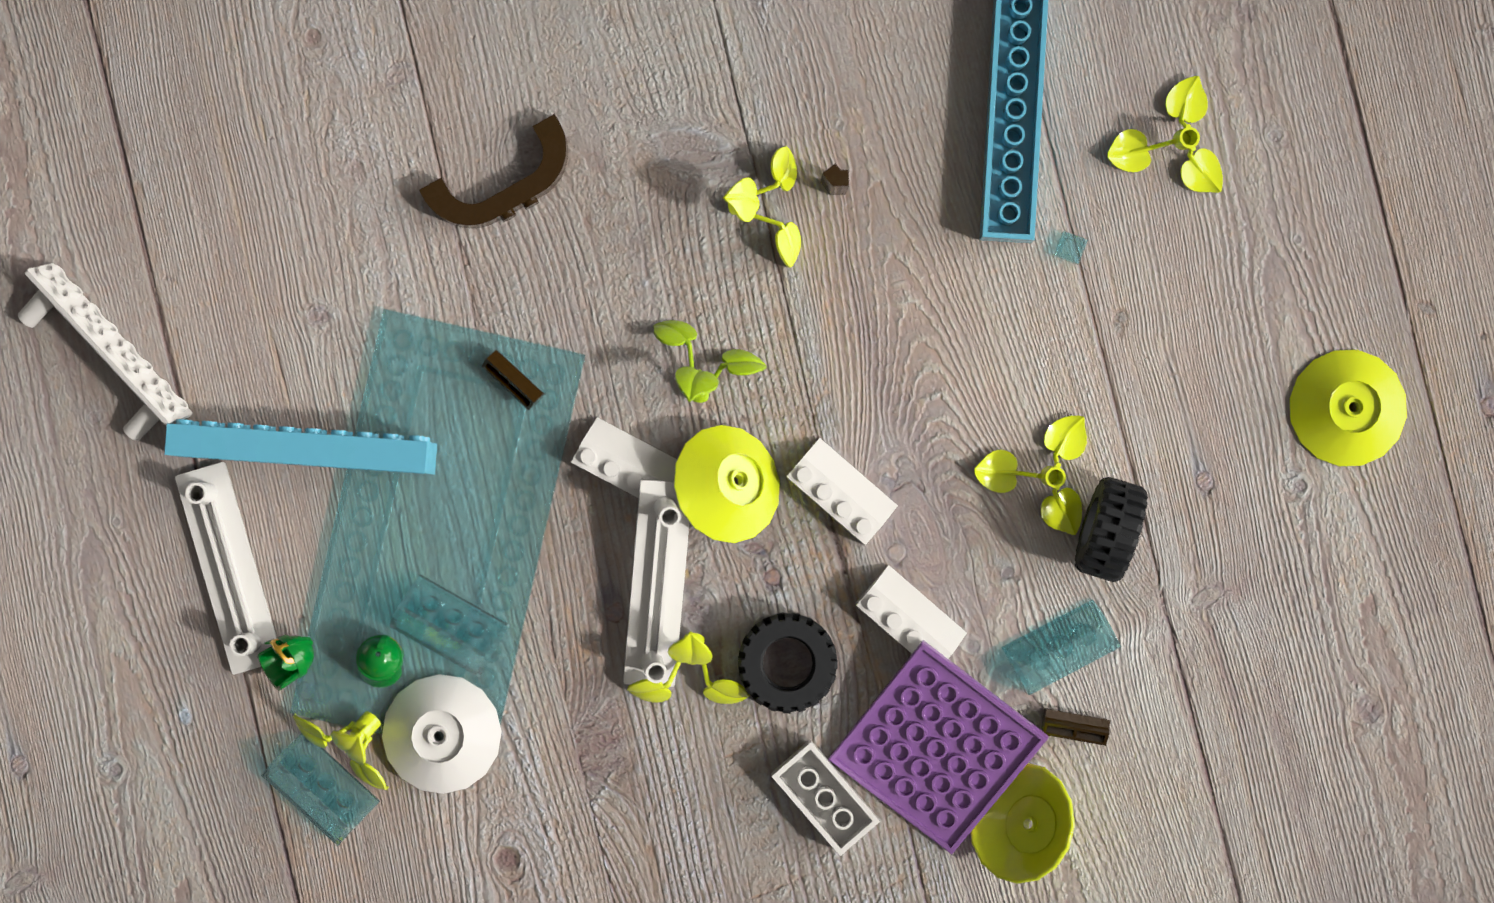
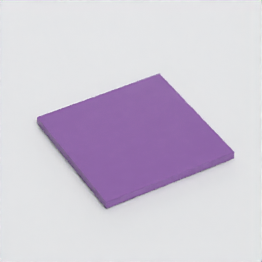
(938, 747)

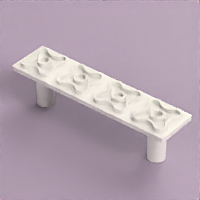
(103, 336)
(227, 564)
(656, 583)

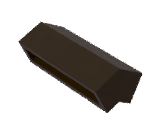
(835, 180)
(512, 380)
(1075, 726)

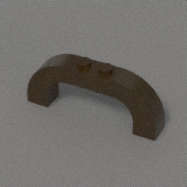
(519, 195)

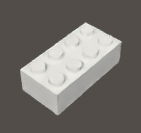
(825, 797)

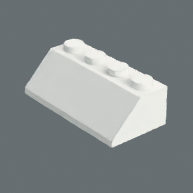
(622, 458)
(842, 491)
(909, 614)

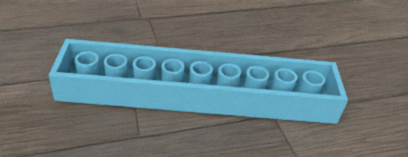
(1013, 121)
(293, 447)

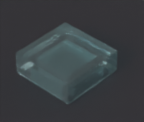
(1070, 247)

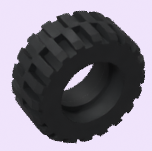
(1111, 529)
(795, 697)

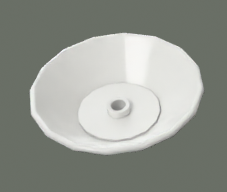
(463, 717)

